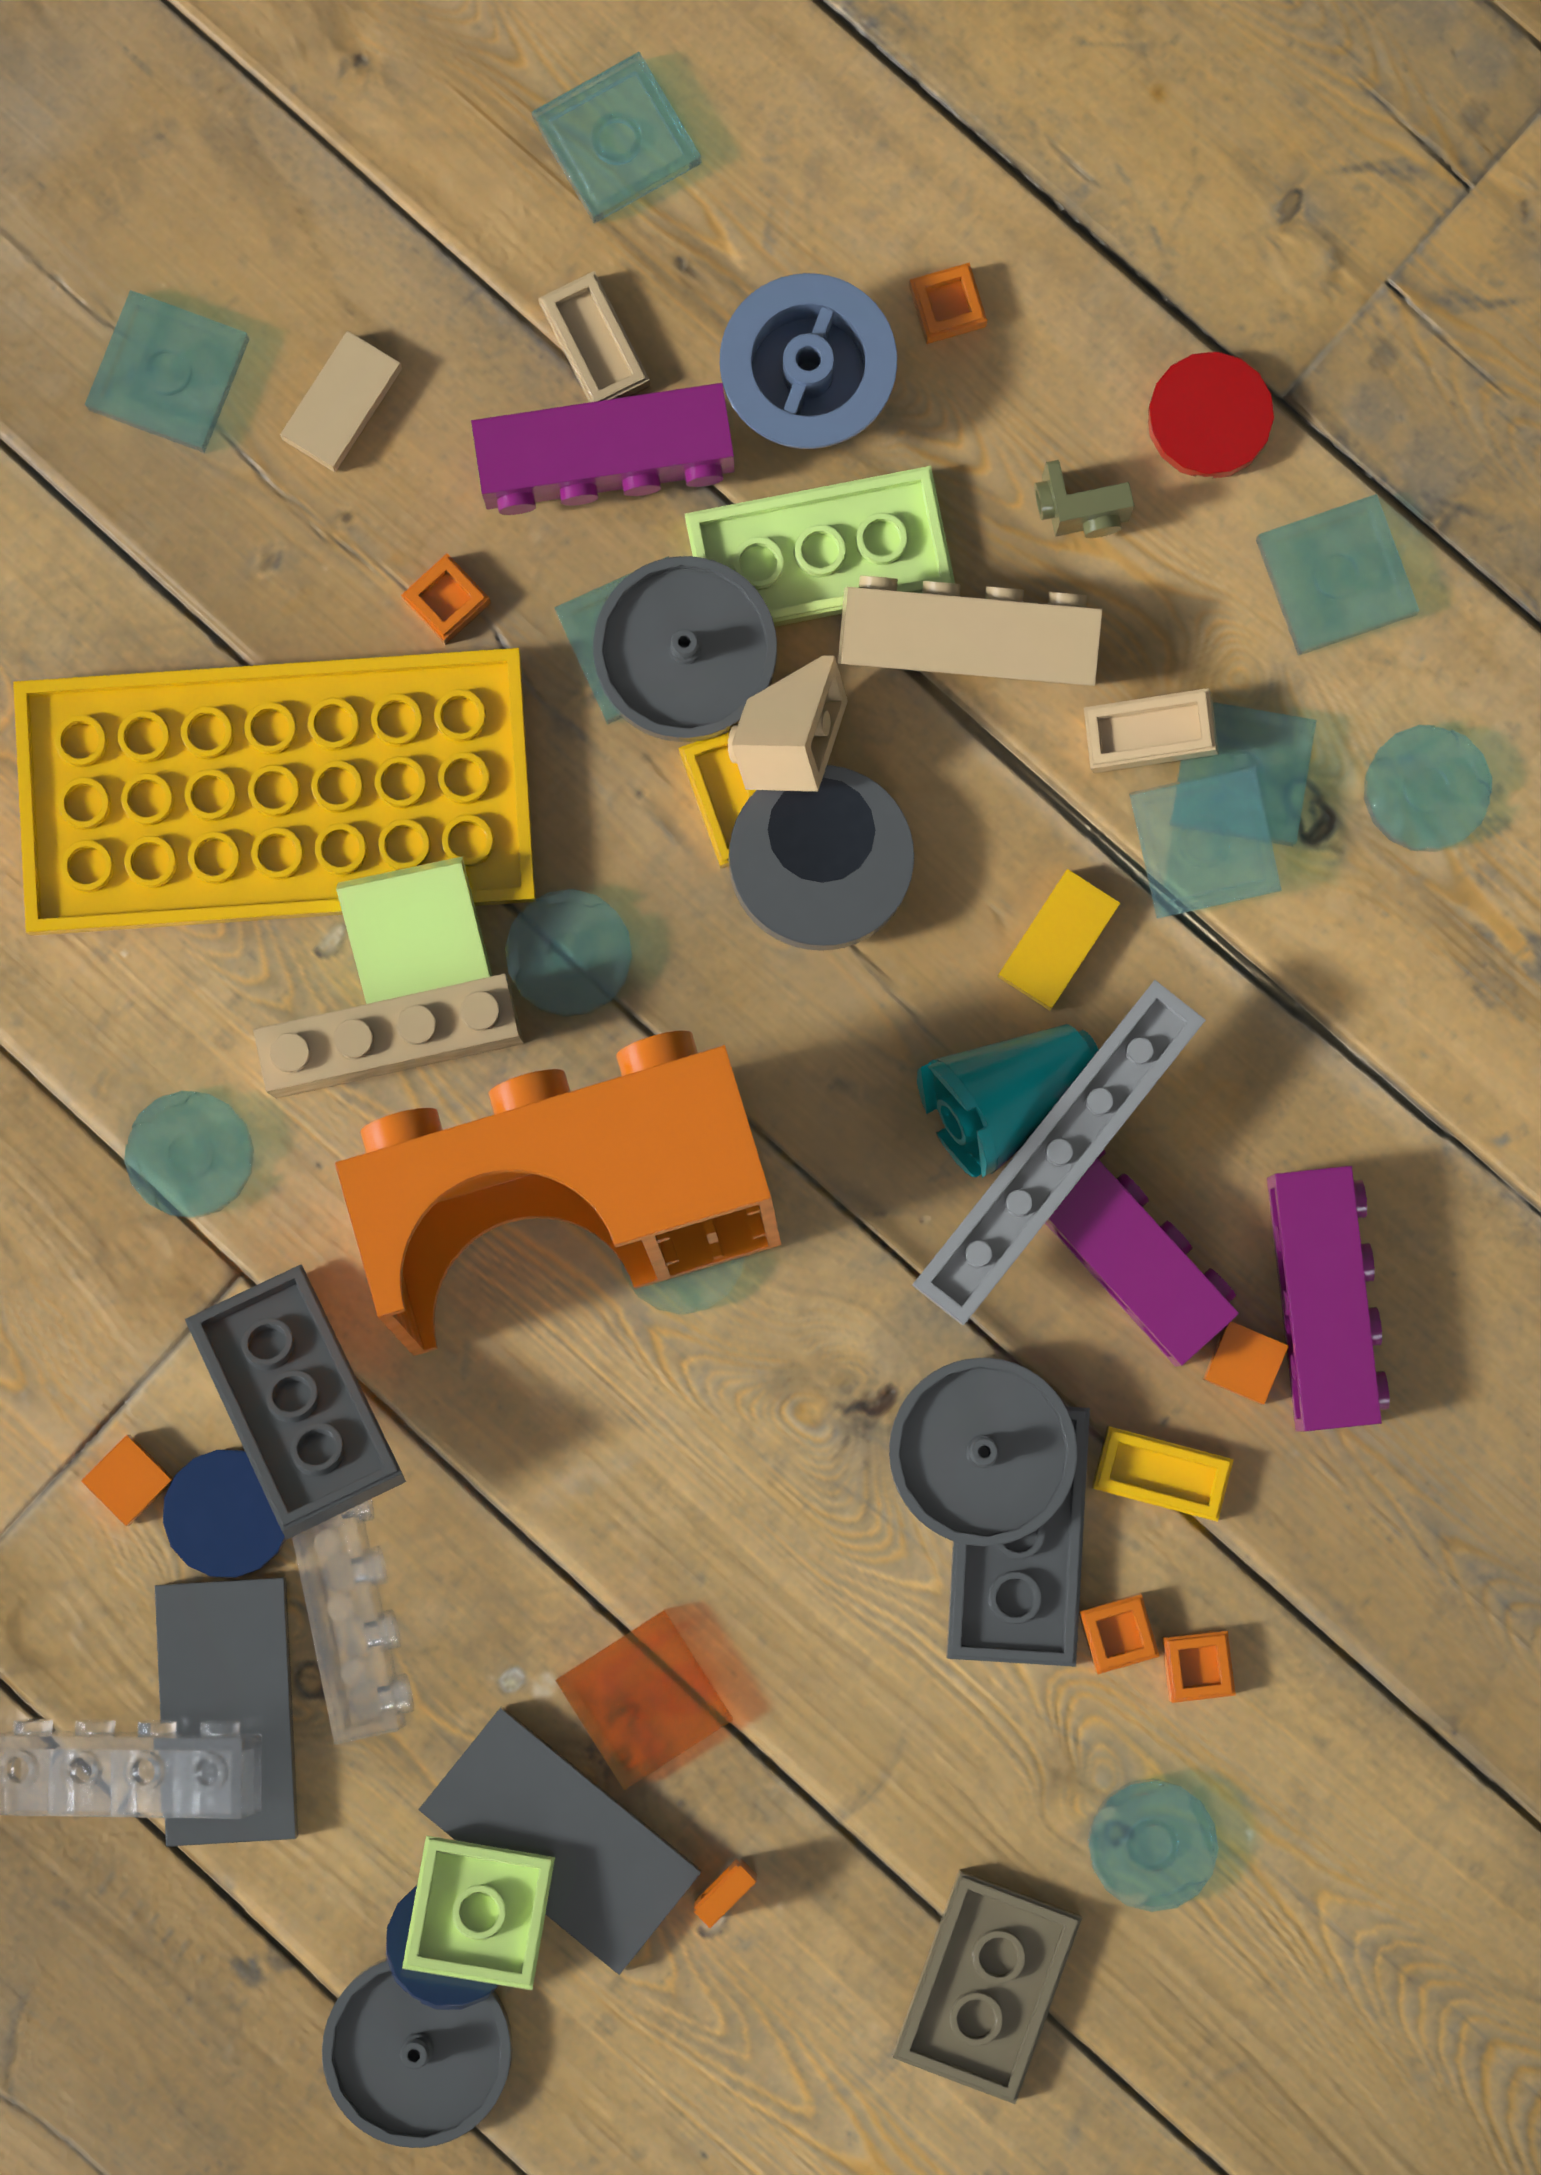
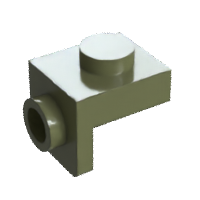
(1092, 511)

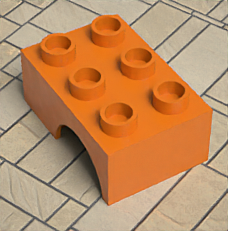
(640, 1161)

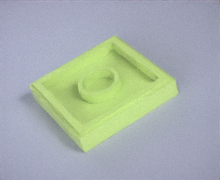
(413, 929)
(478, 1913)

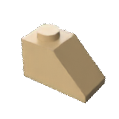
(790, 729)

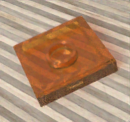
(644, 1699)

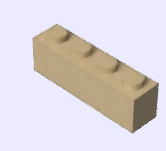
(969, 634)
(388, 1036)

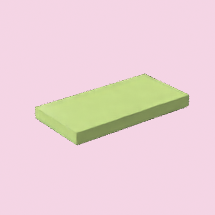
(821, 539)

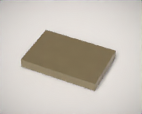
(987, 1986)

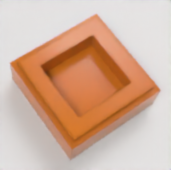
(948, 303)
(446, 598)
(1245, 1362)
(127, 1480)
(1118, 1633)
(1198, 1666)
(724, 1892)

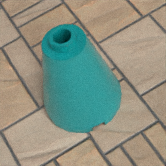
(1001, 1093)

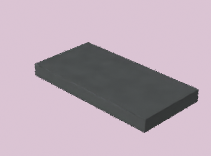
(294, 1401)
(1025, 1594)
(230, 1661)
(609, 1869)

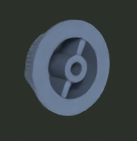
(808, 361)

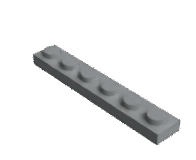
(1058, 1152)

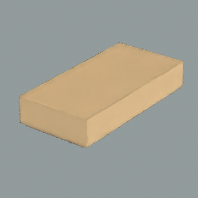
(594, 340)
(341, 401)
(1151, 730)

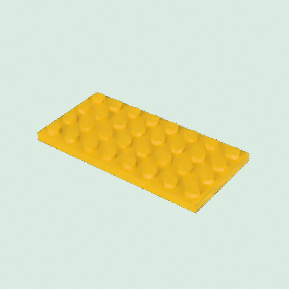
(267, 787)

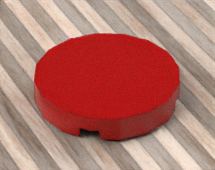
(1210, 415)

